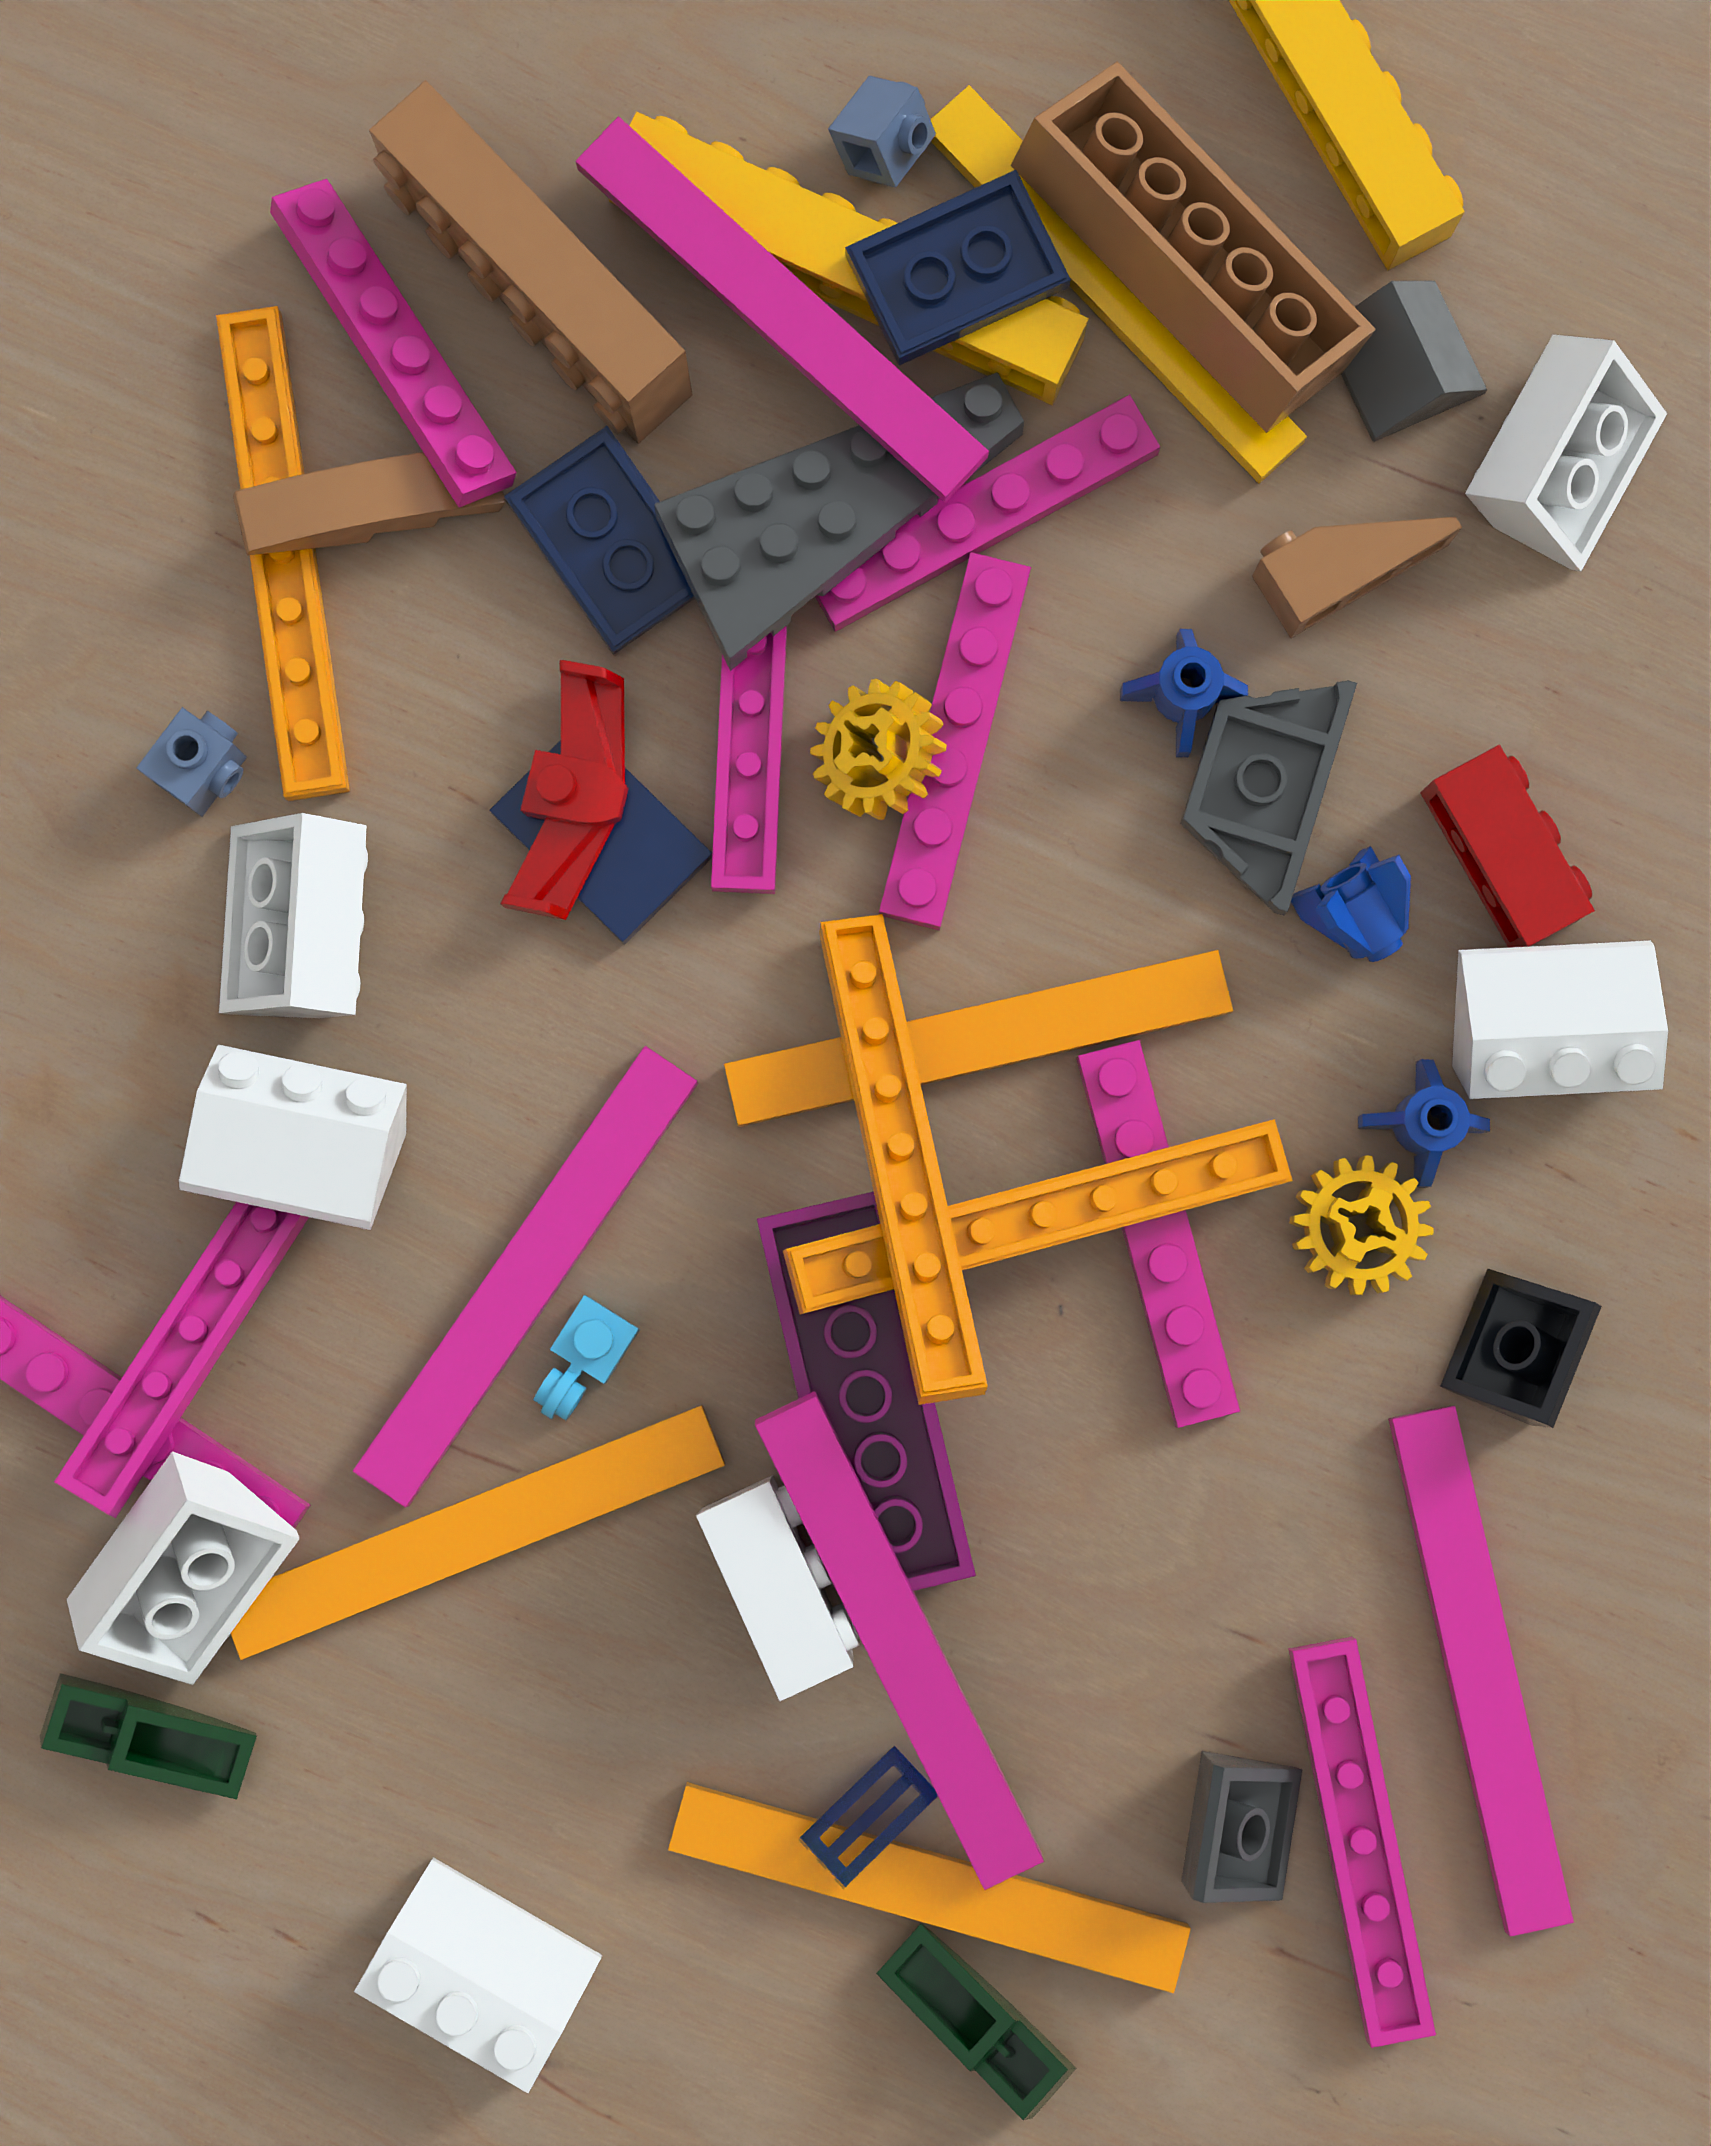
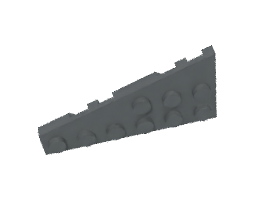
(808, 519)

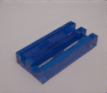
(829, 1855)

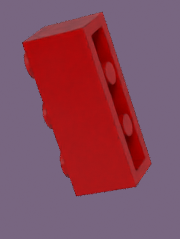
(1508, 848)

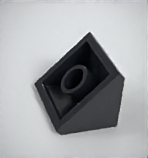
(1520, 1348)

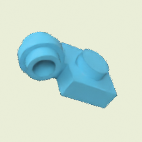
(593, 1344)

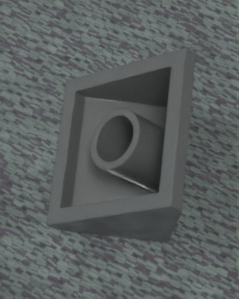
(1412, 360)
(1240, 1829)

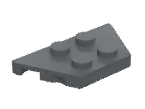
(1266, 783)

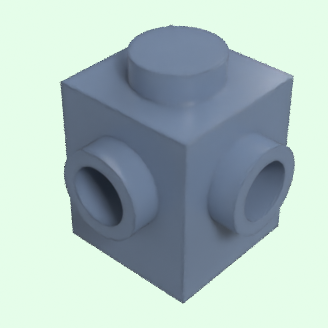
(882, 131)
(195, 760)

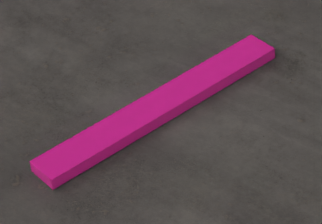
(782, 309)
(525, 1277)
(898, 1639)
(1480, 1671)

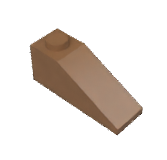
(1338, 564)

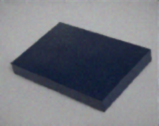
(957, 267)
(603, 538)
(640, 864)

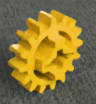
(904, 736)
(1375, 1200)

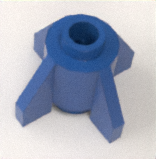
(1179, 701)
(1361, 906)
(1413, 1129)

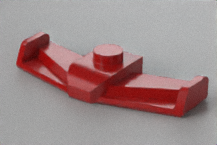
(574, 792)

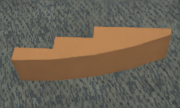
(348, 505)

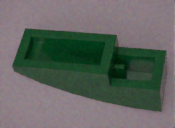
(146, 1737)
(976, 2022)

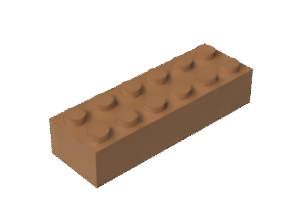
(1191, 245)
(530, 263)

